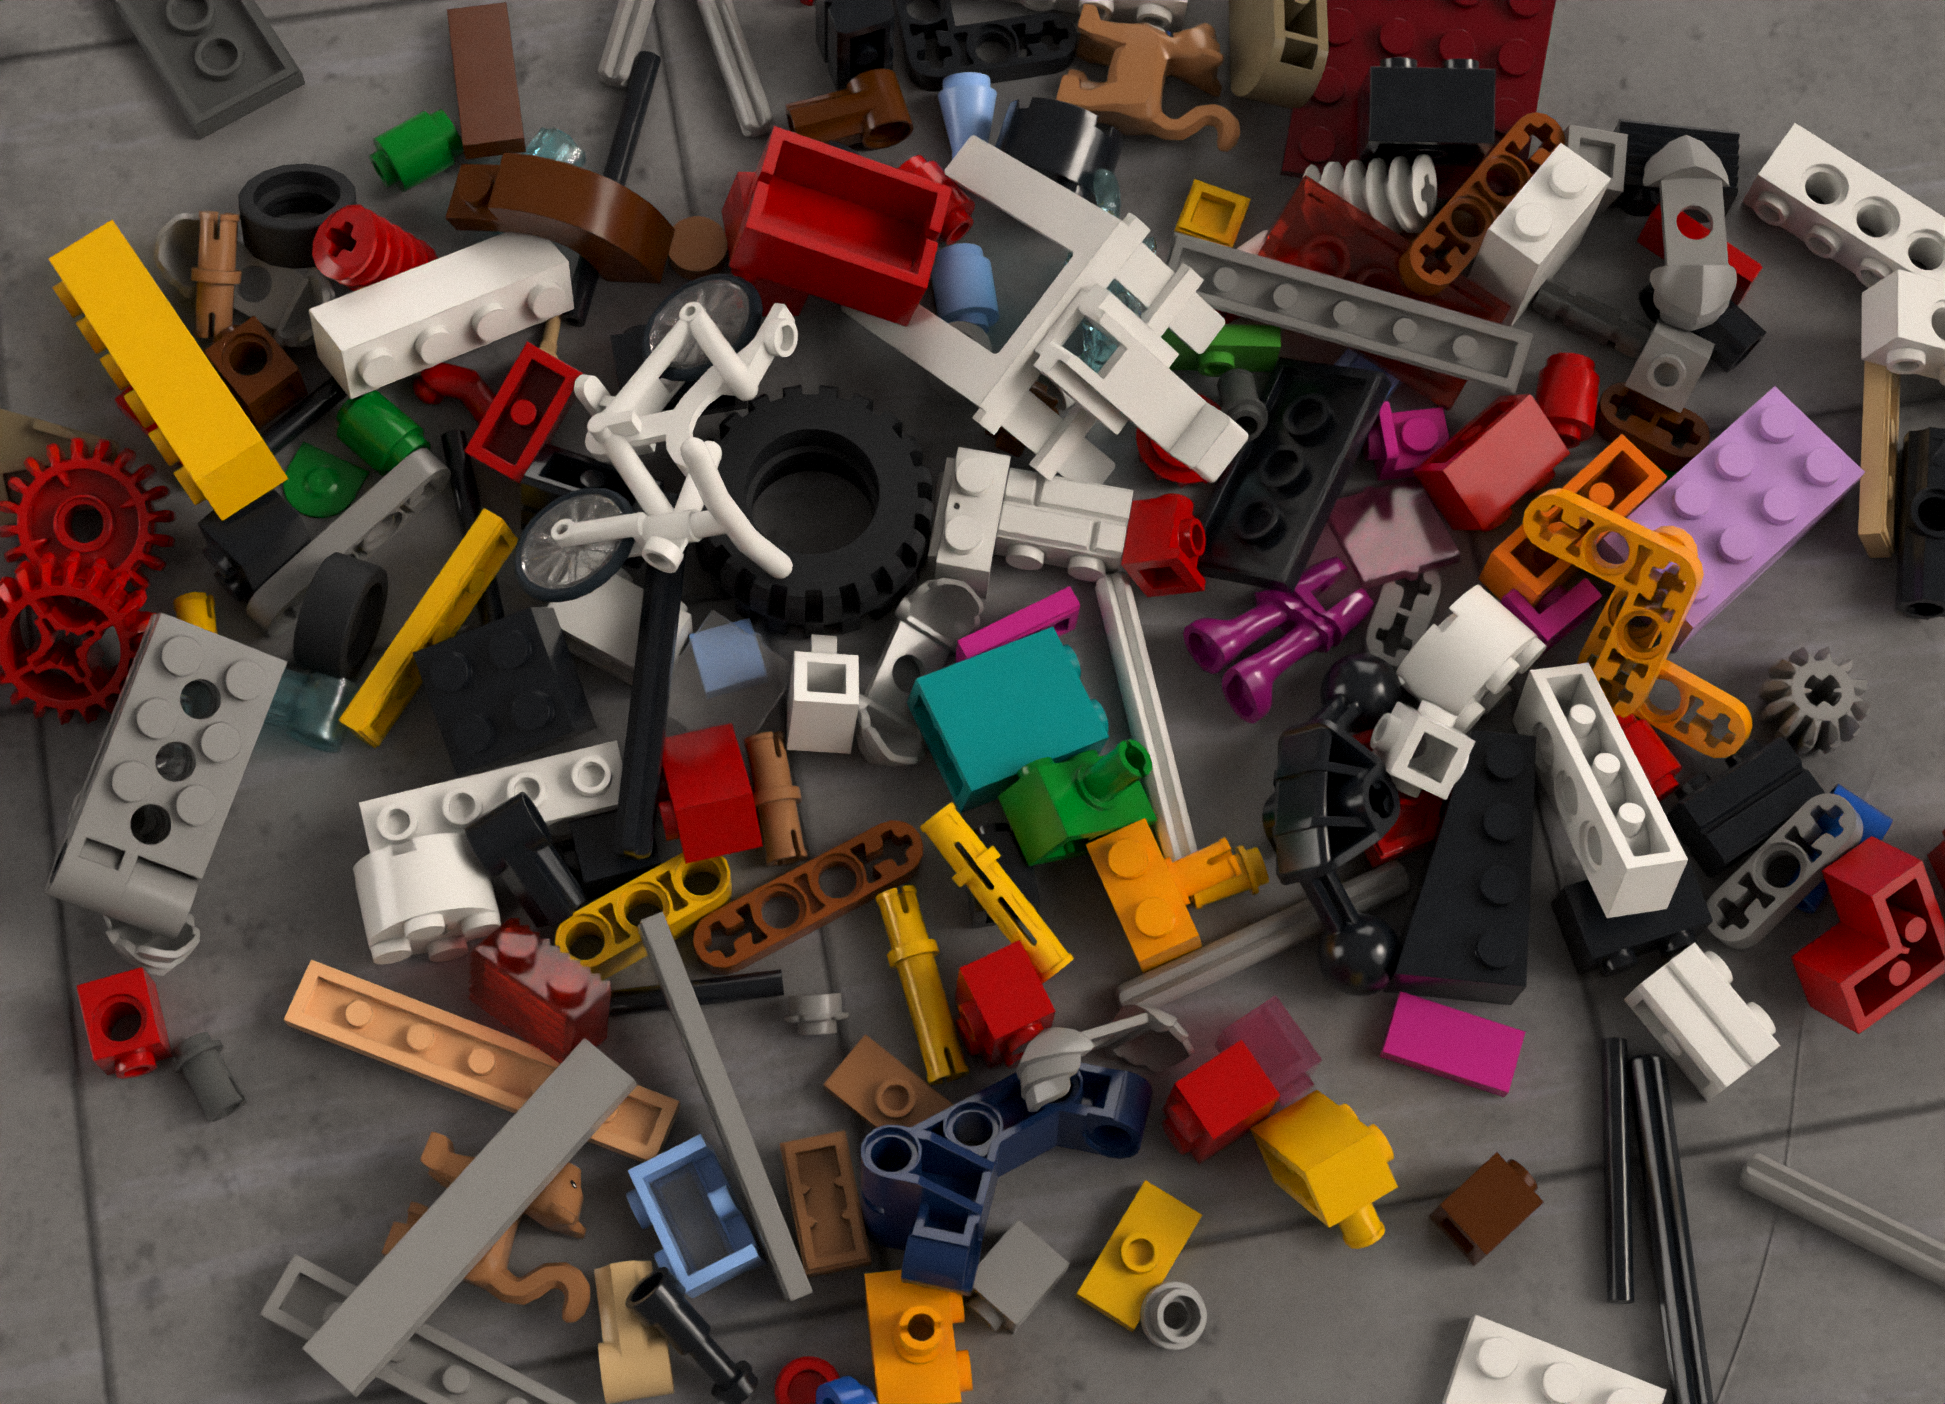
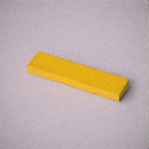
(431, 622)

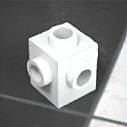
(1437, 759)

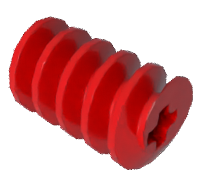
(365, 248)

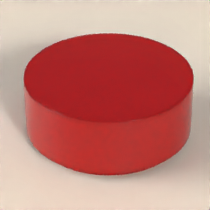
(801, 1378)

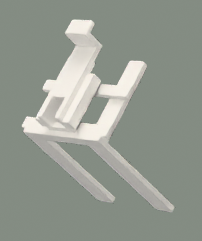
(1134, 380)

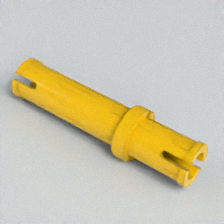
(945, 831)
(914, 958)

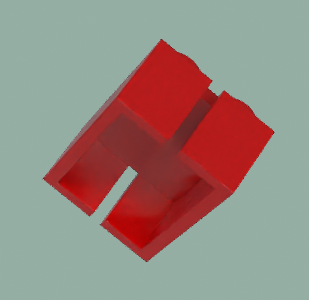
(841, 227)

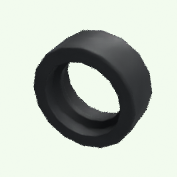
(288, 191)
(340, 616)

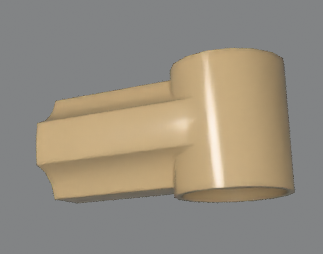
(632, 1356)

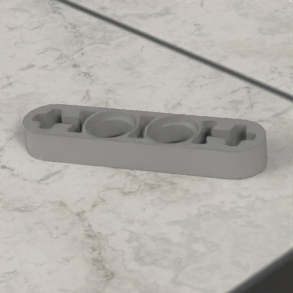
(354, 533)

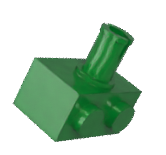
(1077, 801)

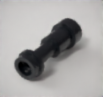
(661, 1303)

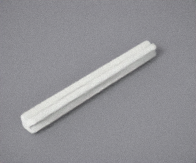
(1145, 714)

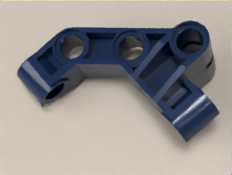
(936, 1194)

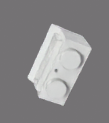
(966, 518)

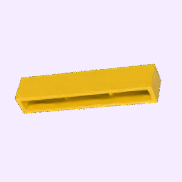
(168, 371)

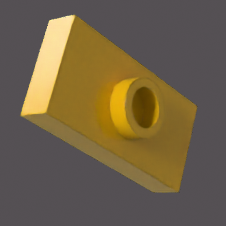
(1138, 1255)

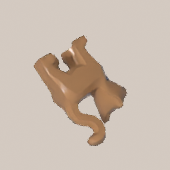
(1138, 65)
(554, 1208)

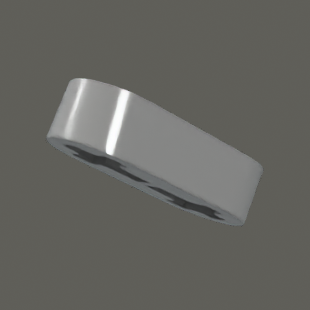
(1414, 621)

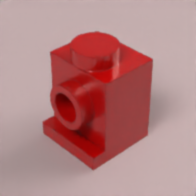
(1164, 546)

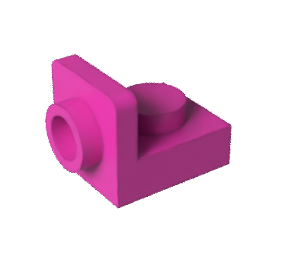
(1404, 440)
(1556, 613)

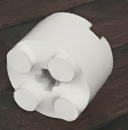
(1470, 658)
(425, 899)

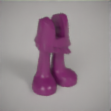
(1300, 615)

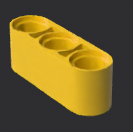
(659, 886)

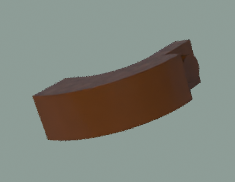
(568, 205)

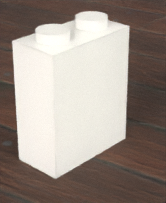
(1538, 230)

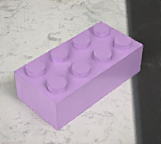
(1745, 502)

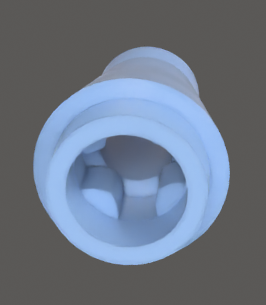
(967, 107)

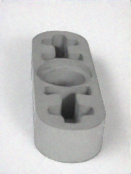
(1782, 843)

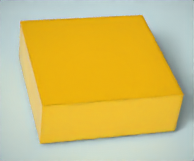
(1212, 214)

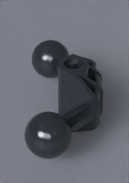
(1331, 807)

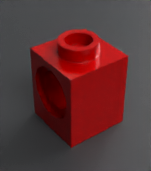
(109, 1000)

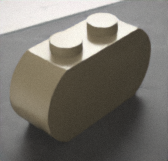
(1277, 49)

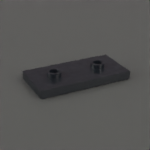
(1290, 476)

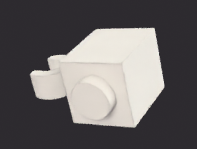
(822, 698)

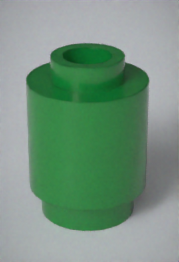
(416, 150)
(378, 431)

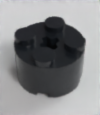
(1060, 143)

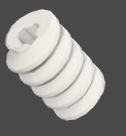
(1395, 197)

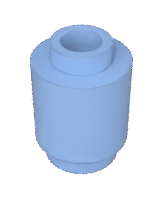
(964, 286)

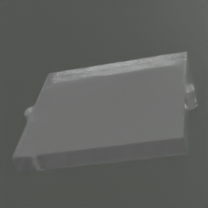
(726, 679)

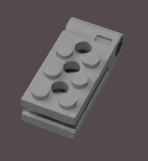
(157, 879)

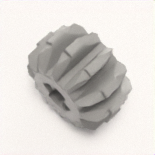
(1817, 676)

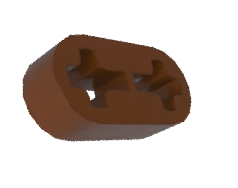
(1651, 427)

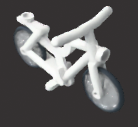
(588, 534)

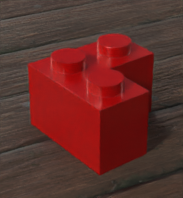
(1885, 939)

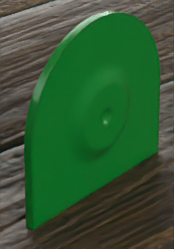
(321, 482)

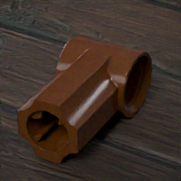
(864, 112)

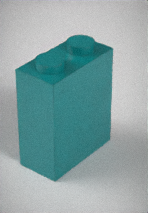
(1005, 712)

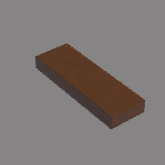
(486, 81)

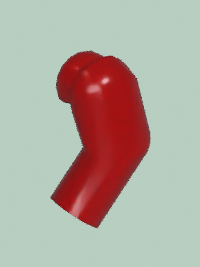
(456, 383)

